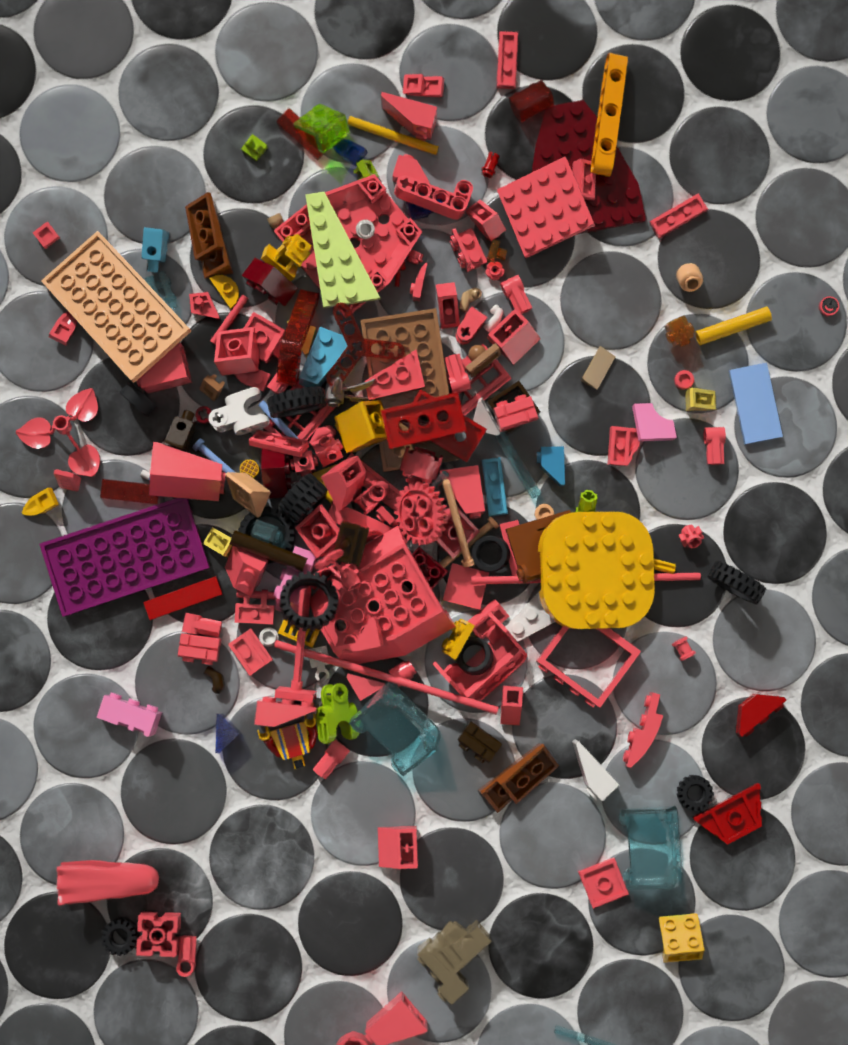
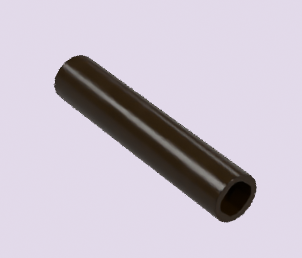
(268, 551)

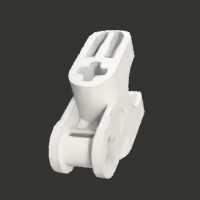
(235, 414)

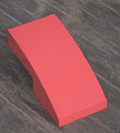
(423, 86)

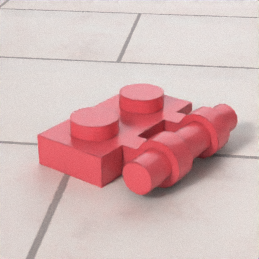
(255, 612)

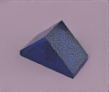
(225, 732)

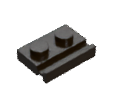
(352, 542)

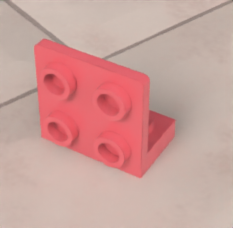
(468, 249)

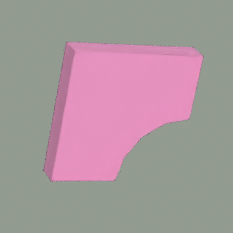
(651, 425)

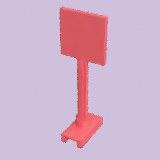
(296, 692)

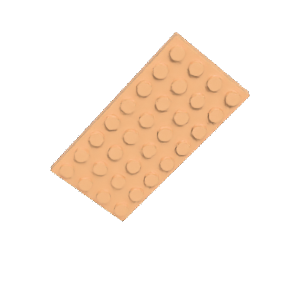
(116, 306)

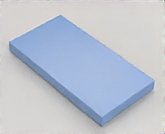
(755, 403)

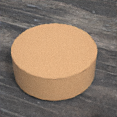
(543, 511)

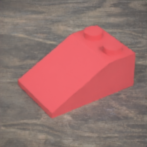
(413, 115)

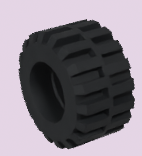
(302, 498)

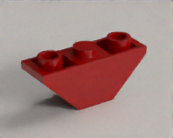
(756, 710)

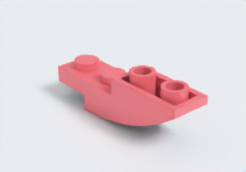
(642, 738)

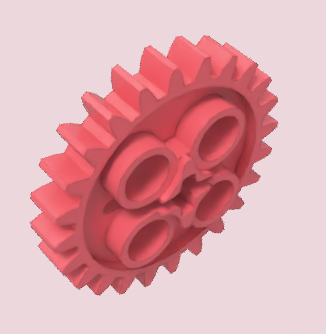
(420, 513)

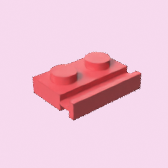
(250, 651)

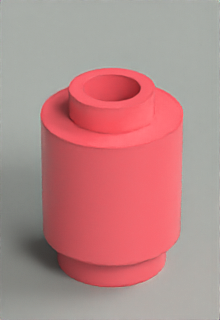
(403, 670)

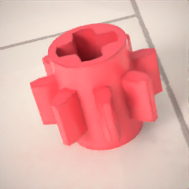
(691, 536)

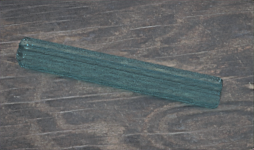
(518, 465)

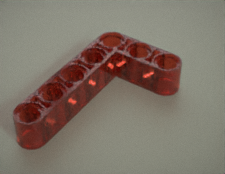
(295, 337)

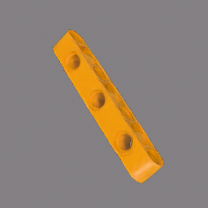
(608, 126)

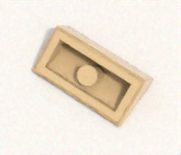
(598, 368)

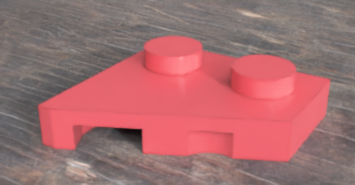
(622, 445)

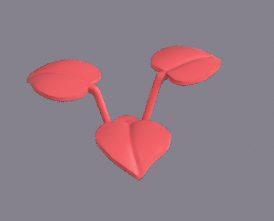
(38, 430)
(347, 576)

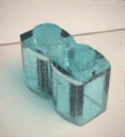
(267, 532)

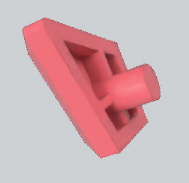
(203, 305)

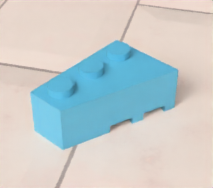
(321, 358)

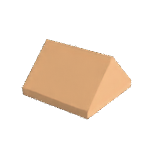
(248, 492)

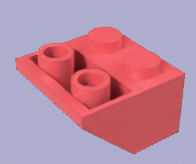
(514, 336)
(345, 481)
(398, 847)

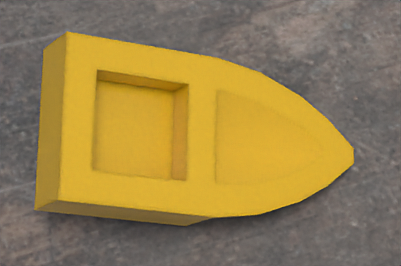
(40, 503)

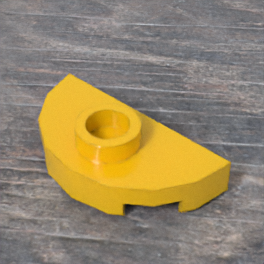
(226, 288)

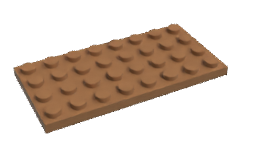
(415, 332)

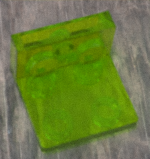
(325, 125)

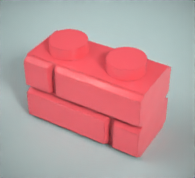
(515, 413)
(200, 648)

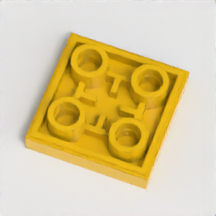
(453, 645)

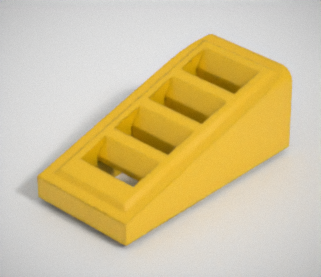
(312, 641)

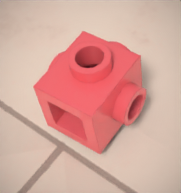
(328, 449)
(307, 468)

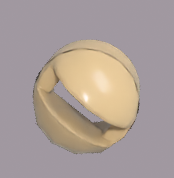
(275, 221)

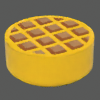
(249, 467)

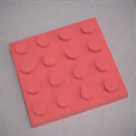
(545, 207)

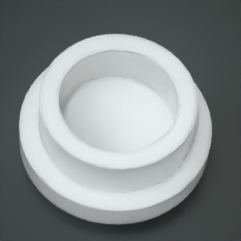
(365, 229)
(268, 636)

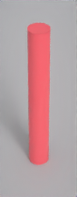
(231, 316)

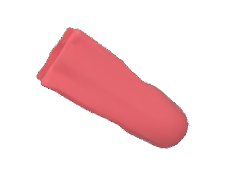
(102, 880)

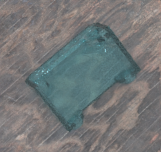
(398, 727)
(652, 847)

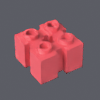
(149, 942)

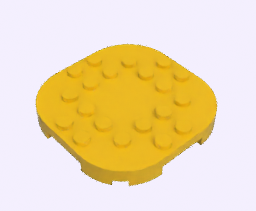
(596, 570)

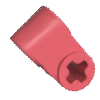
(471, 324)
(370, 498)

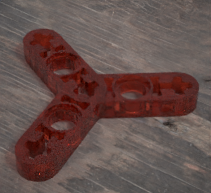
(355, 338)

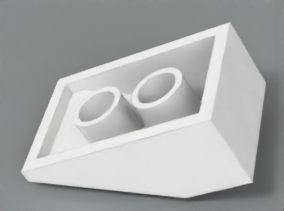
(597, 779)

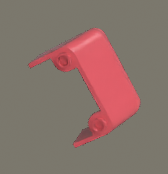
(507, 657)

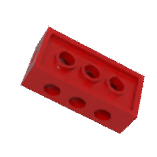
(412, 412)
(460, 449)

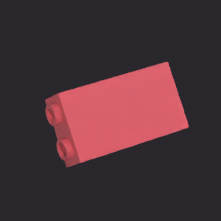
(184, 475)

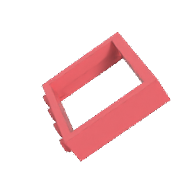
(574, 687)

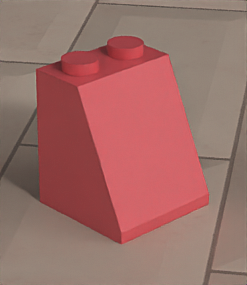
(168, 372)
(467, 490)
(395, 1022)

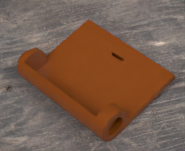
(524, 545)

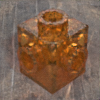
(679, 325)

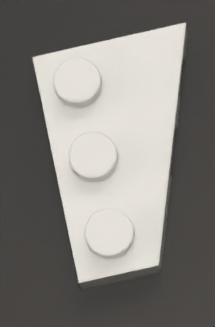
(529, 619)

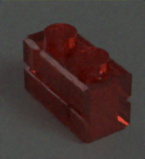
(531, 100)

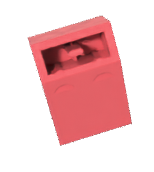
(273, 712)

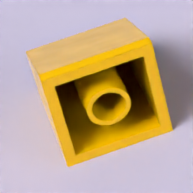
(361, 426)

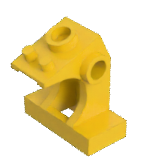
(293, 250)

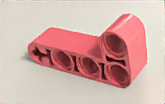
(432, 193)

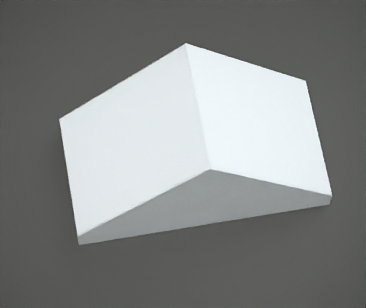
(485, 418)

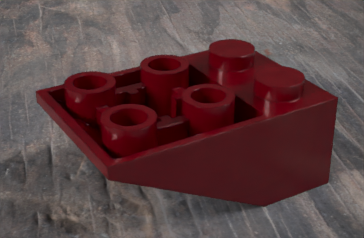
(430, 568)

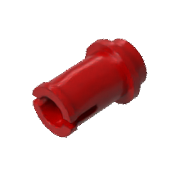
(490, 165)

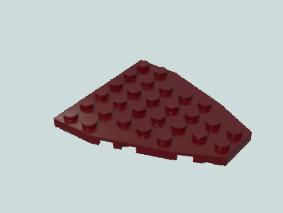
(570, 132)

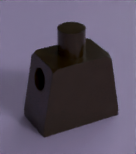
(181, 431)

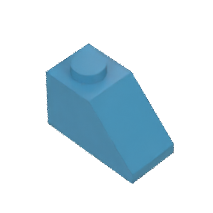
(552, 463)

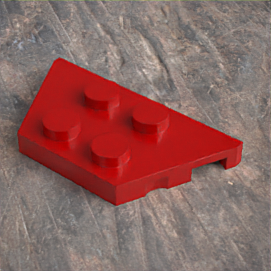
(733, 816)

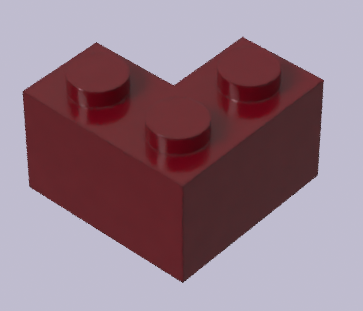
(269, 280)
(275, 472)

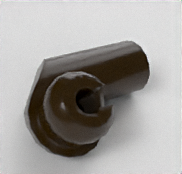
(217, 679)

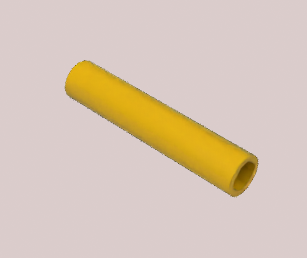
(733, 325)

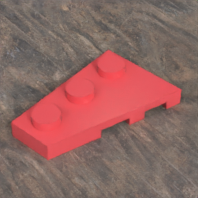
(398, 378)

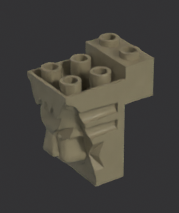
(449, 954)

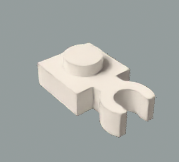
(320, 665)

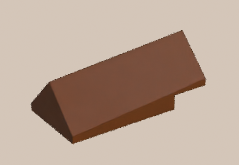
(208, 237)
(519, 778)

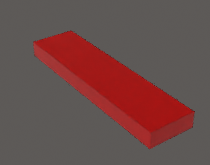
(183, 598)

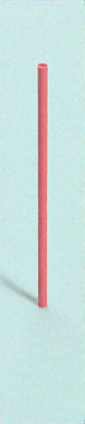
(514, 579)
(389, 678)

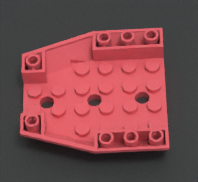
(382, 252)
(404, 617)

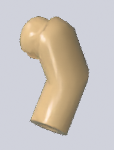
(468, 297)

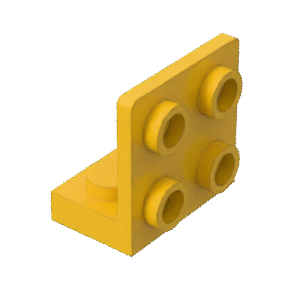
(681, 938)

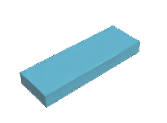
(494, 487)

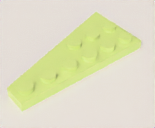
(338, 265)

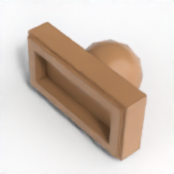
(481, 358)

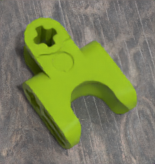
(333, 712)

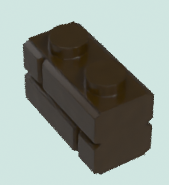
(479, 742)

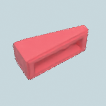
(67, 480)

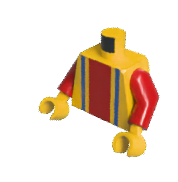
(292, 740)

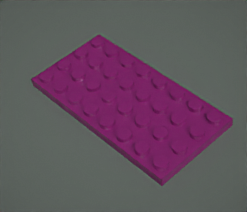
(124, 556)

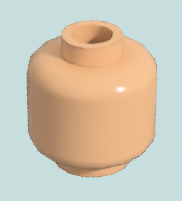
(689, 277)

